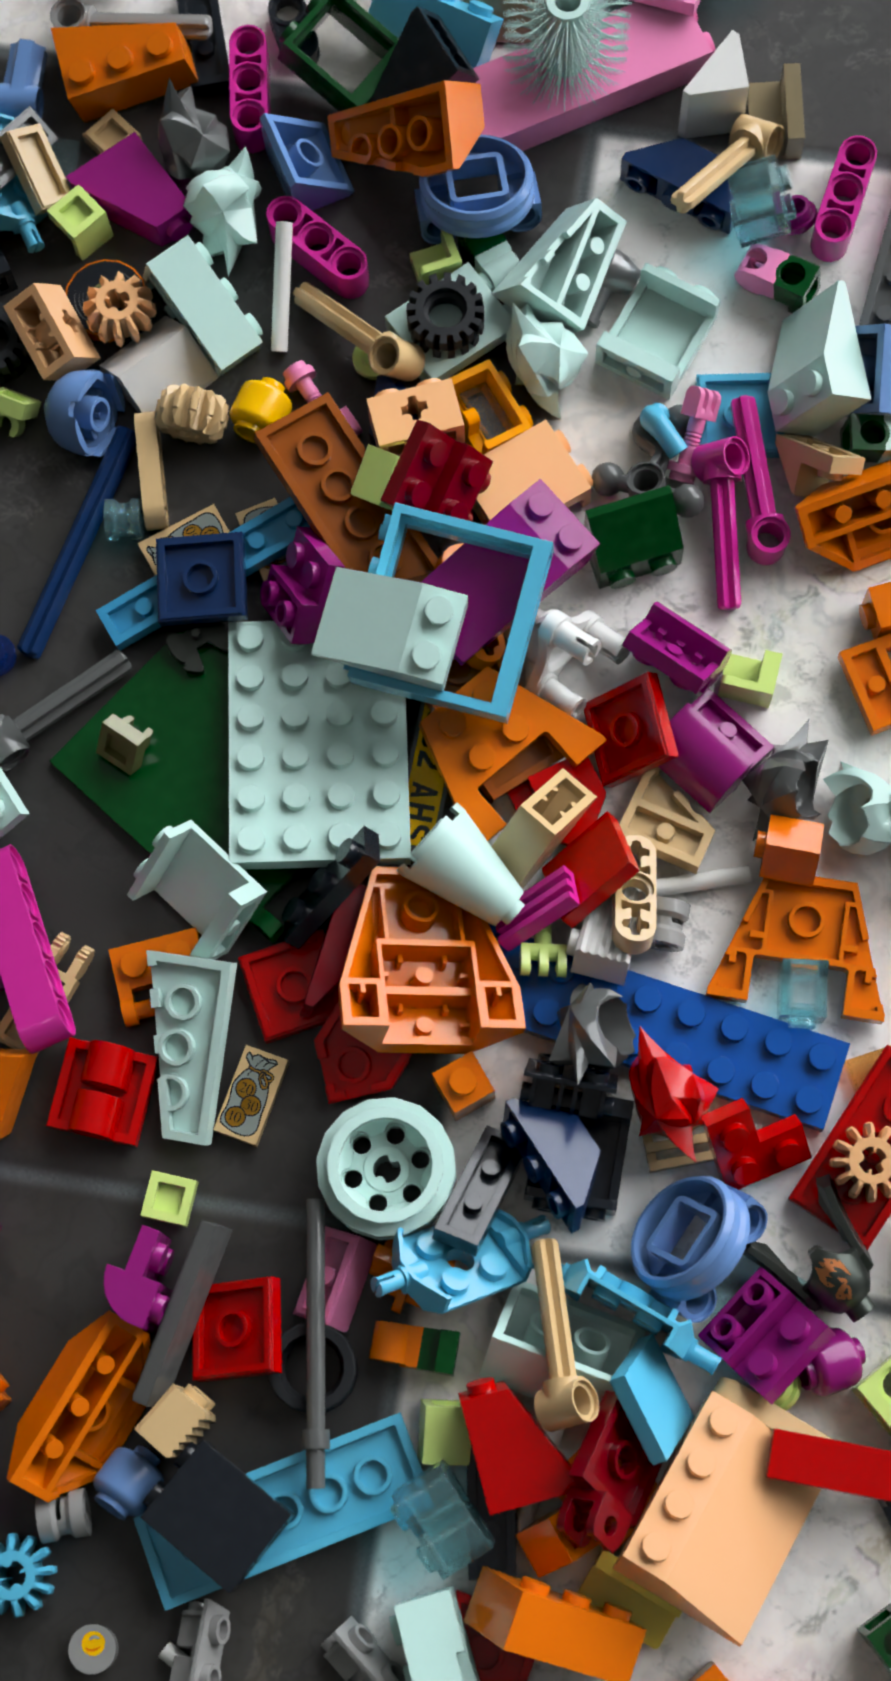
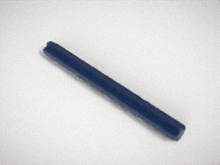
(77, 544)

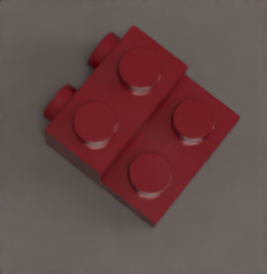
(438, 474)

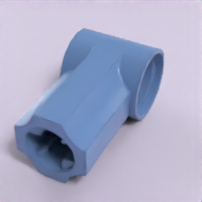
(23, 79)

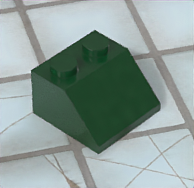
(635, 538)

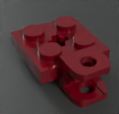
(607, 1492)

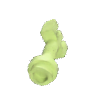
(543, 952)

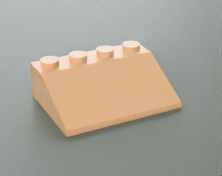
(717, 1523)

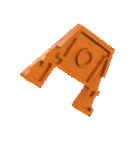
(475, 748)
(804, 924)

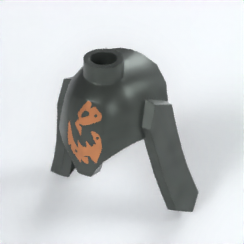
(837, 1280)

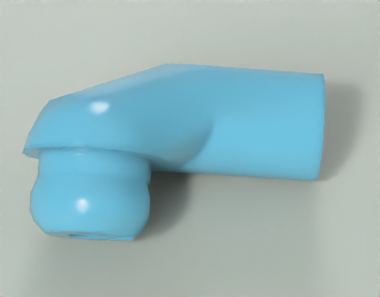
(656, 422)

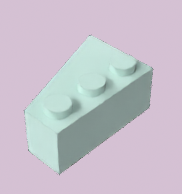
(566, 266)
(433, 1638)

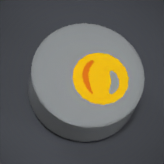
(93, 1649)

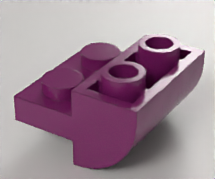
(299, 591)
(677, 649)
(713, 750)
(134, 1291)
(766, 1335)

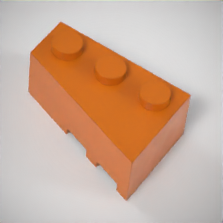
(121, 65)
(555, 1626)

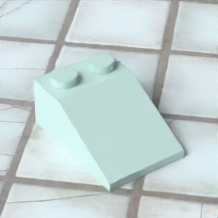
(817, 366)
(391, 627)

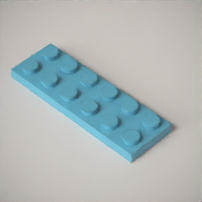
(359, 1484)

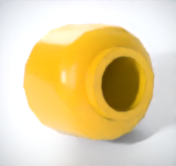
(258, 406)

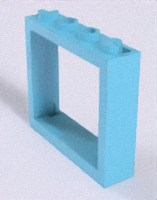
(540, 555)

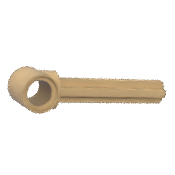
(748, 141)
(386, 351)
(565, 1397)

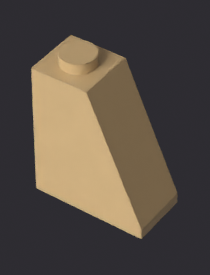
(542, 825)

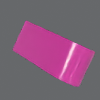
(247, 72)
(845, 181)
(326, 263)

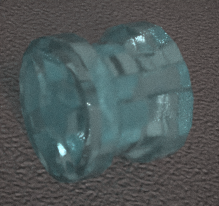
(123, 519)

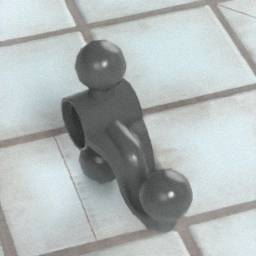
(610, 479)

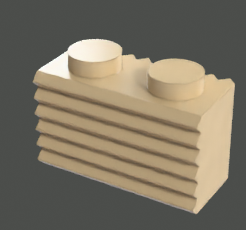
(177, 1420)

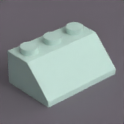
(518, 1344)

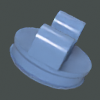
(482, 215)
(690, 1282)

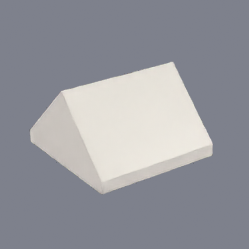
(716, 92)
(159, 360)

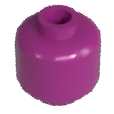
(836, 1366)

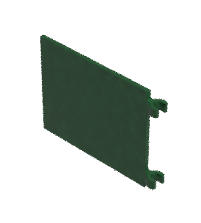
(181, 770)

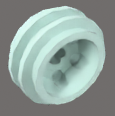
(373, 1121)

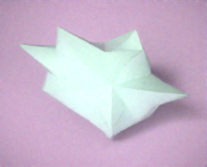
(224, 207)
(543, 356)
(860, 810)

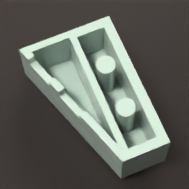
(203, 304)

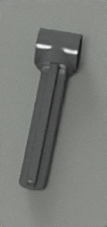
(17, 732)

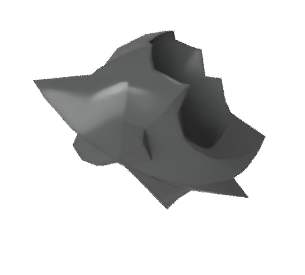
(190, 138)
(787, 780)
(593, 1031)

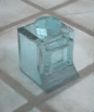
(802, 992)

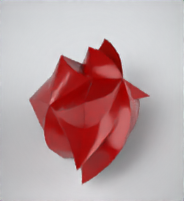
(668, 1095)

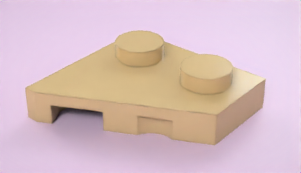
(667, 822)

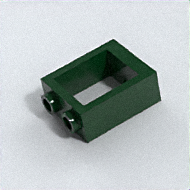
(358, 23)

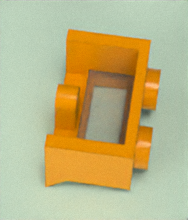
(488, 407)

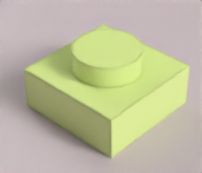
(169, 1198)

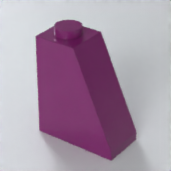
(135, 191)

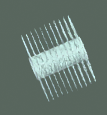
(565, 41)

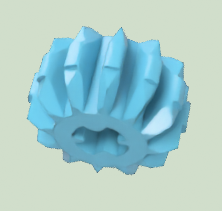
(24, 1592)

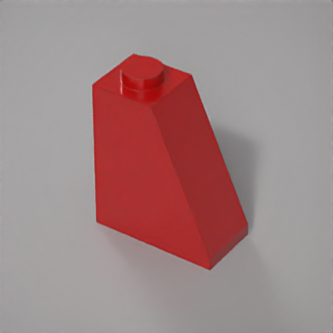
(510, 1449)

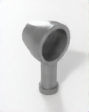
(619, 279)

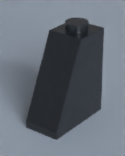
(423, 57)

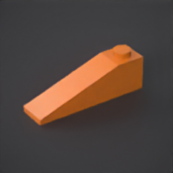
(412, 131)

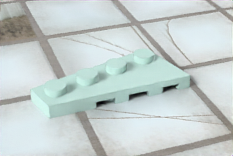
(191, 1026)

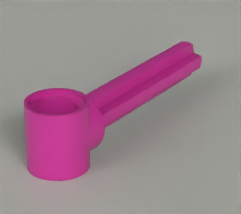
(721, 466)
(758, 486)

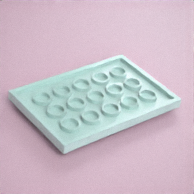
(309, 756)

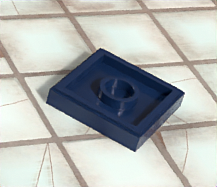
(201, 579)

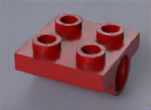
(103, 1091)

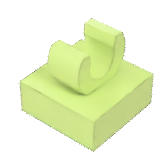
(18, 409)

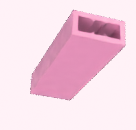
(661, 56)

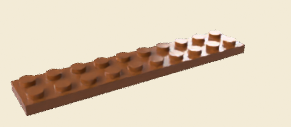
(317, 464)

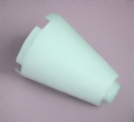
(465, 869)

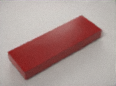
(829, 1465)

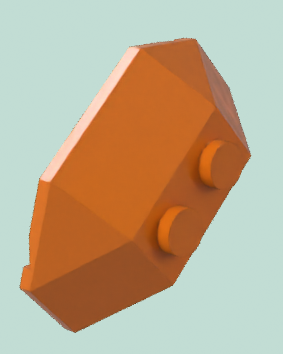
(850, 518)
(80, 1409)

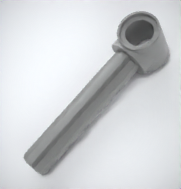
(68, 12)

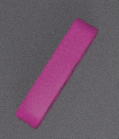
(28, 962)

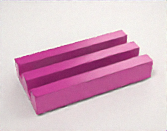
(543, 905)

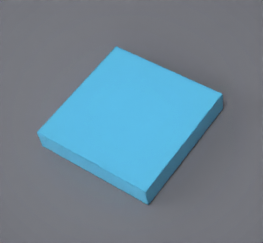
(731, 387)
(652, 1399)

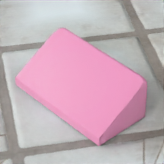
(346, 1270)

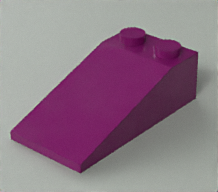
(496, 578)

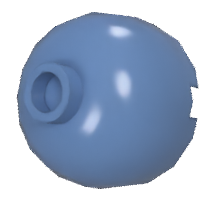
(84, 411)

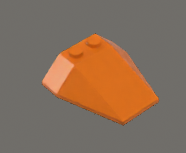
(425, 974)

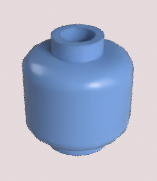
(126, 1481)

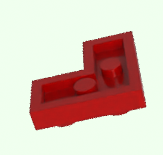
(752, 1154)

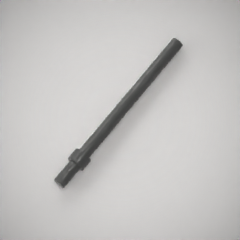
(315, 1436)

